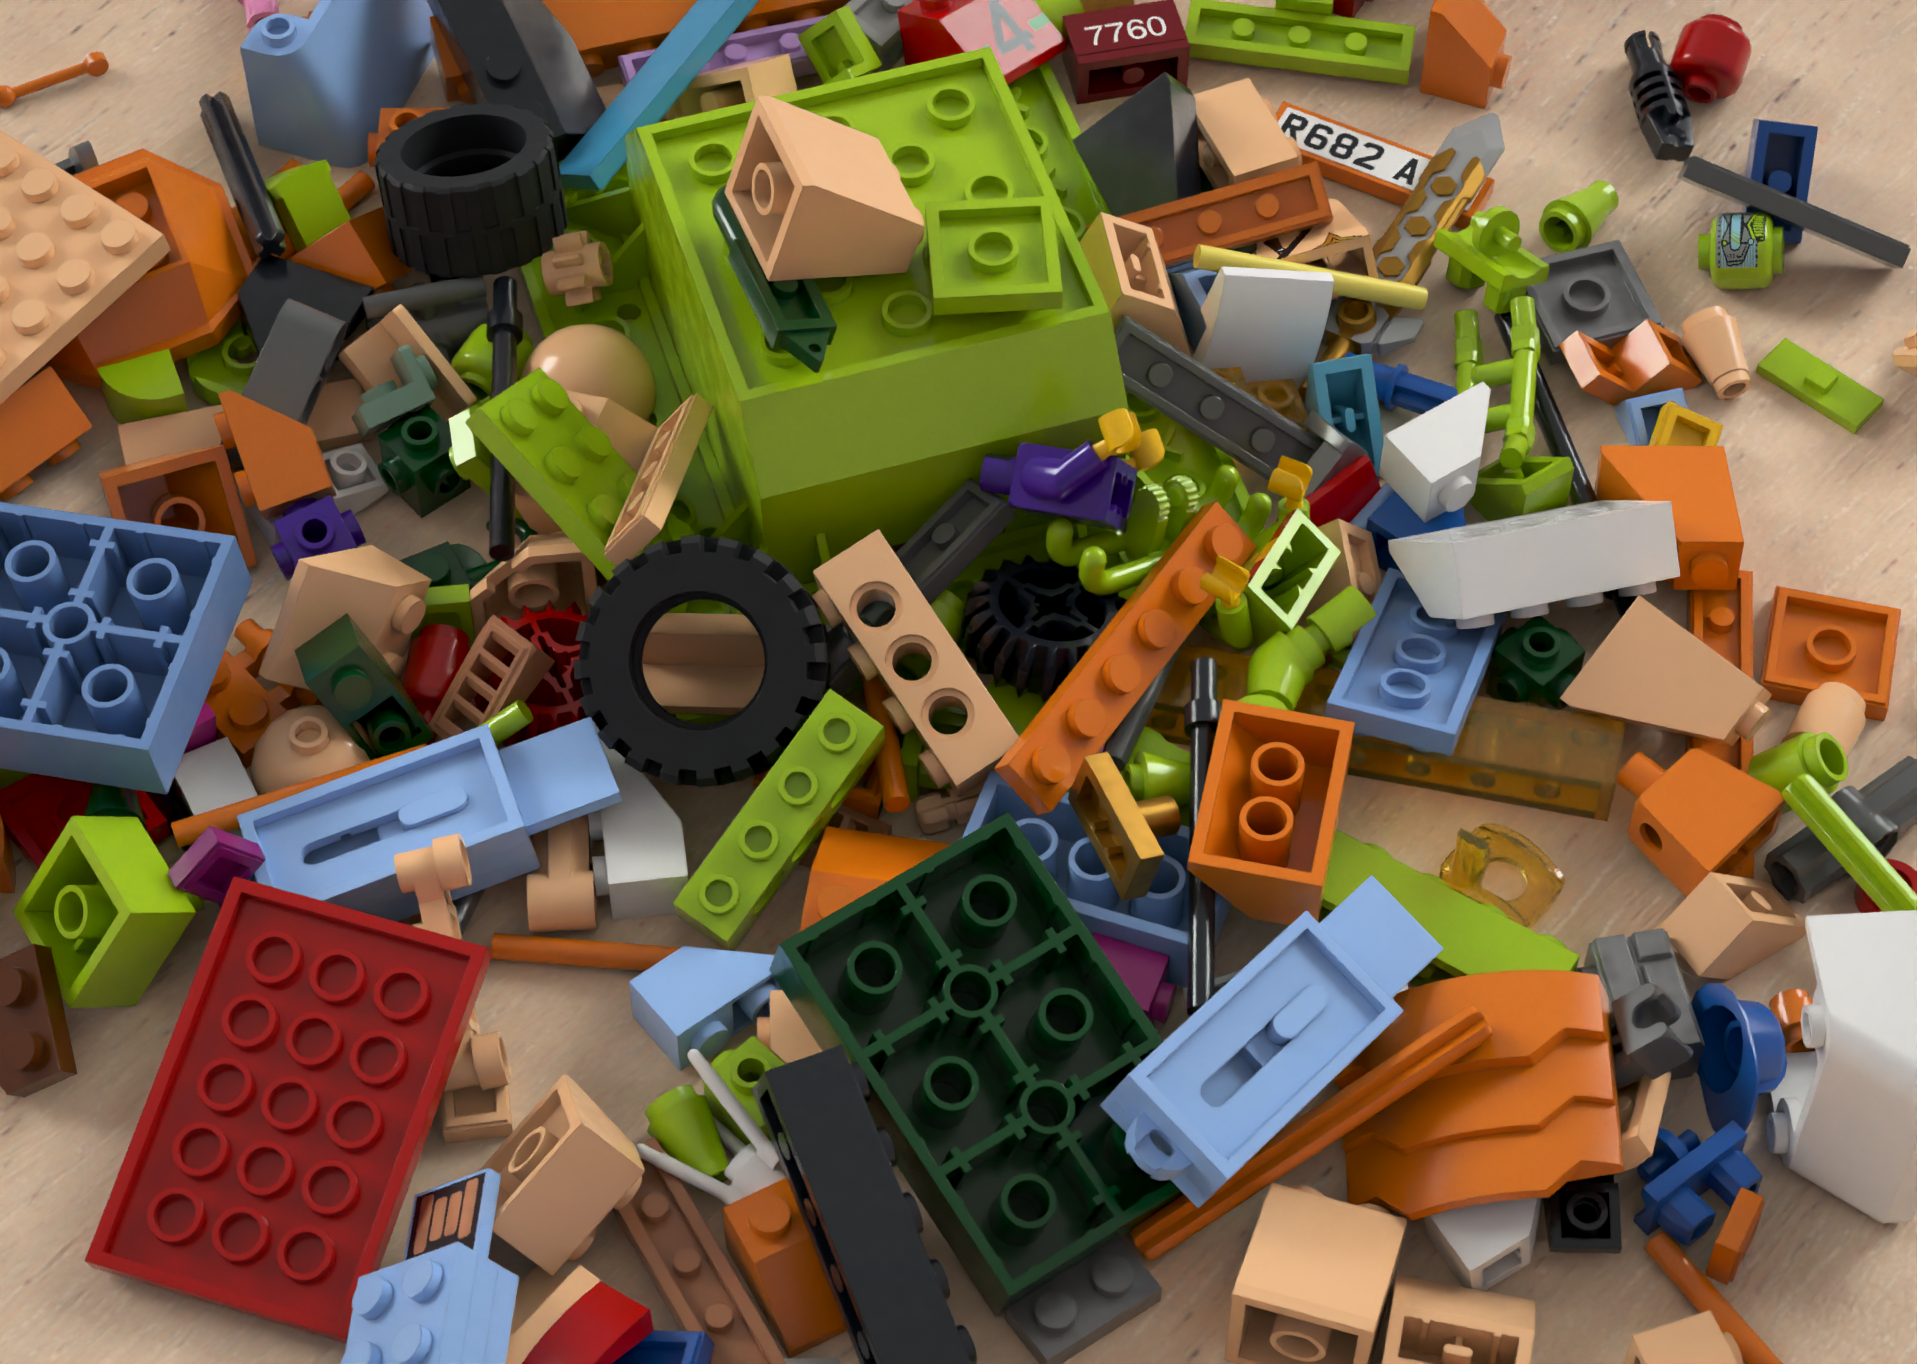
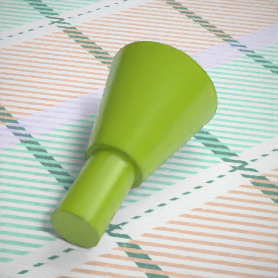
(1156, 777)

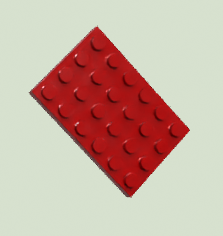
(290, 1108)

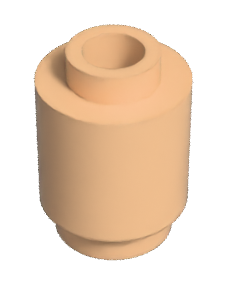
(1832, 710)

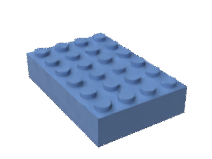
(109, 642)

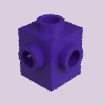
(313, 530)

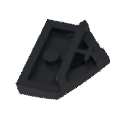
(279, 279)

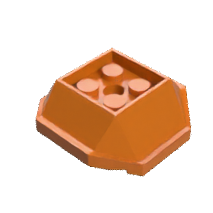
(189, 294)

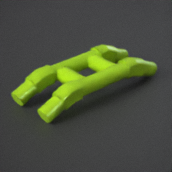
(1519, 371)

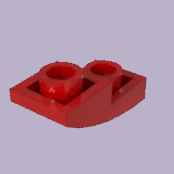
(594, 1330)

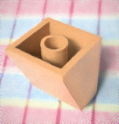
(819, 197)
(1313, 1280)

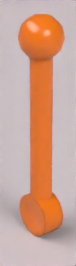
(94, 64)

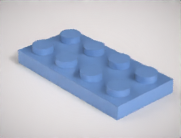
(1412, 672)

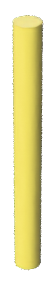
(1345, 283)

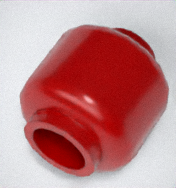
(1711, 58)

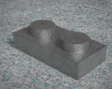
(1083, 1303)

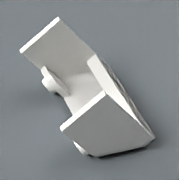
(1852, 1104)

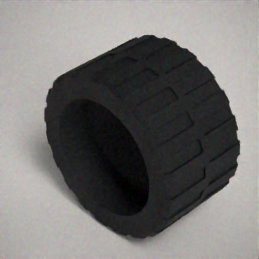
(471, 190)

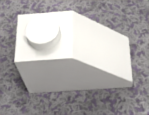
(1438, 454)

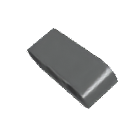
(294, 363)

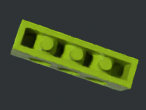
(780, 821)

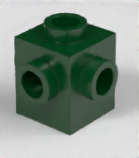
(419, 463)
(1534, 664)

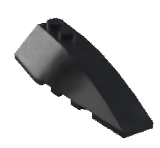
(522, 59)

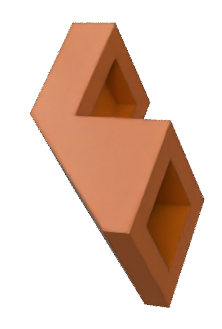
(1636, 366)

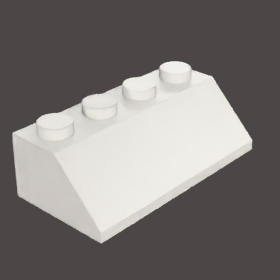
(1540, 560)

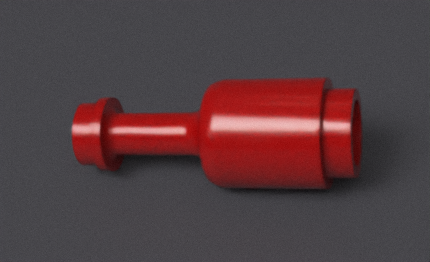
(432, 666)

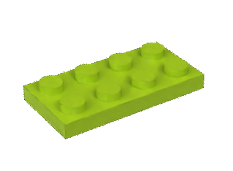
(563, 463)

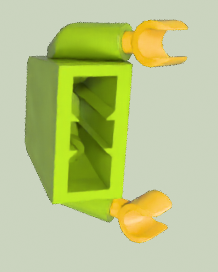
(1278, 576)

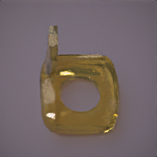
(1493, 842)

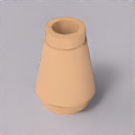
(1717, 349)

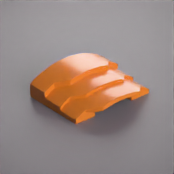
(1506, 1116)

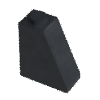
(1145, 148)

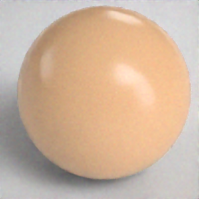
(597, 363)

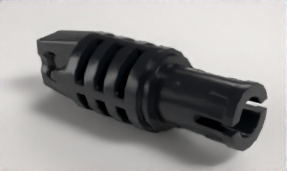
(1658, 99)

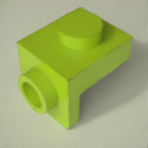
(839, 47)

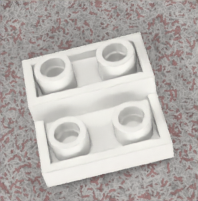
(1265, 322)

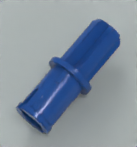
(1408, 391)

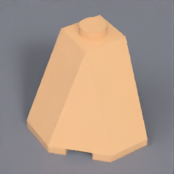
(1667, 681)

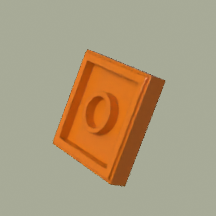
(1829, 640)

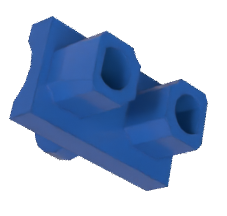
(1684, 1171)

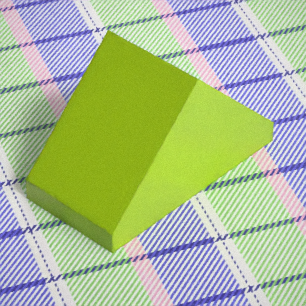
(1533, 487)

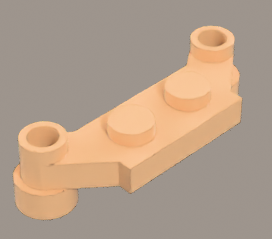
(432, 875)

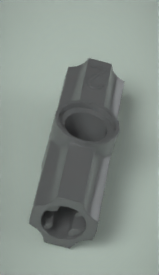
(1880, 812)

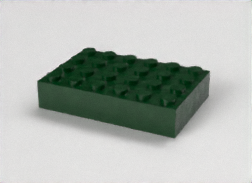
(986, 1054)

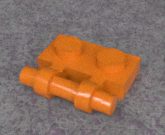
(241, 702)

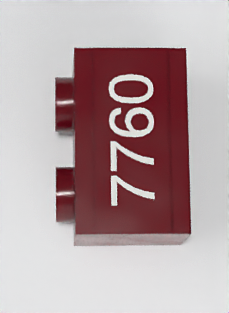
(1123, 49)

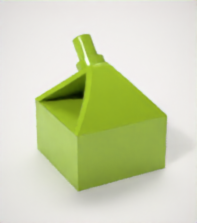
(105, 910)

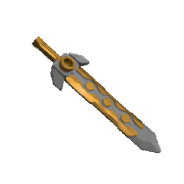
(1407, 246)

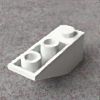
(642, 845)

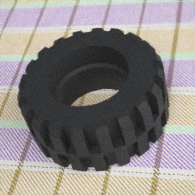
(613, 656)

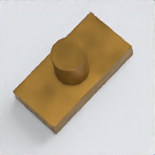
(1121, 828)

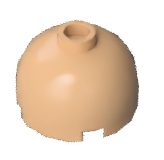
(303, 747)

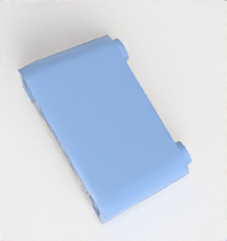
(326, 76)

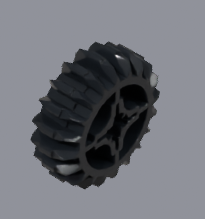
(1033, 623)

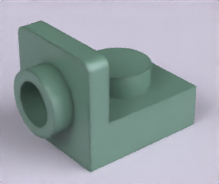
(388, 403)

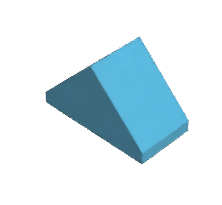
(1347, 399)

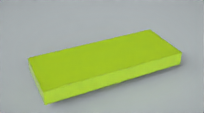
(1819, 385)

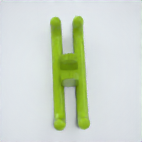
(1151, 528)

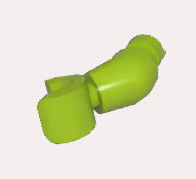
(1287, 661)

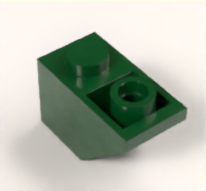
(361, 687)

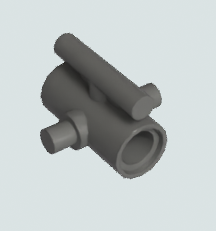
(442, 309)

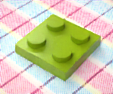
(993, 255)

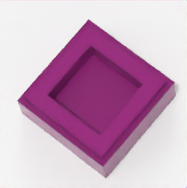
(213, 861)

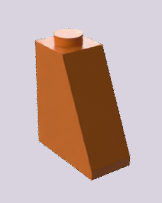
(1701, 501)

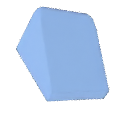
(1640, 414)

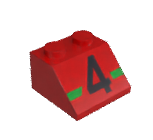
(1012, 28)

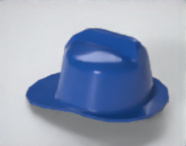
(1740, 1054)

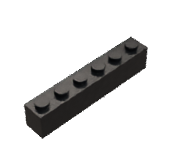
(858, 1214)

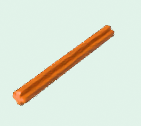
(1318, 1129)

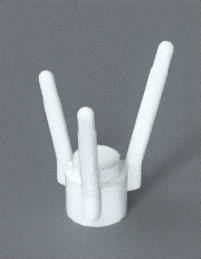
(753, 1165)

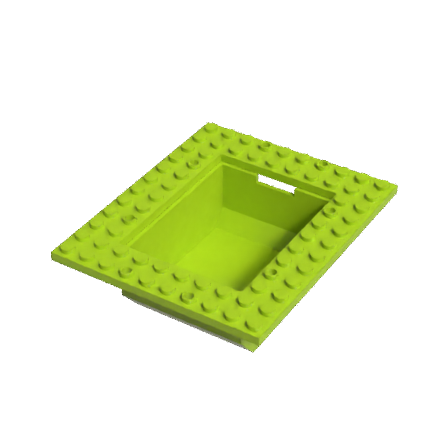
(902, 393)

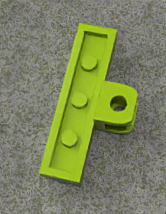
(1300, 38)

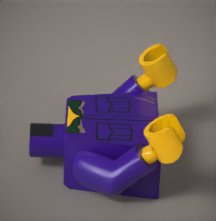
(1078, 483)

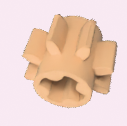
(577, 268)

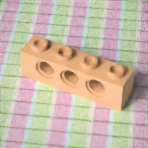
(874, 573)

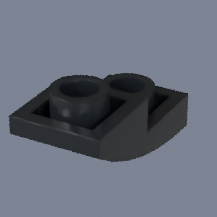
(1584, 1217)

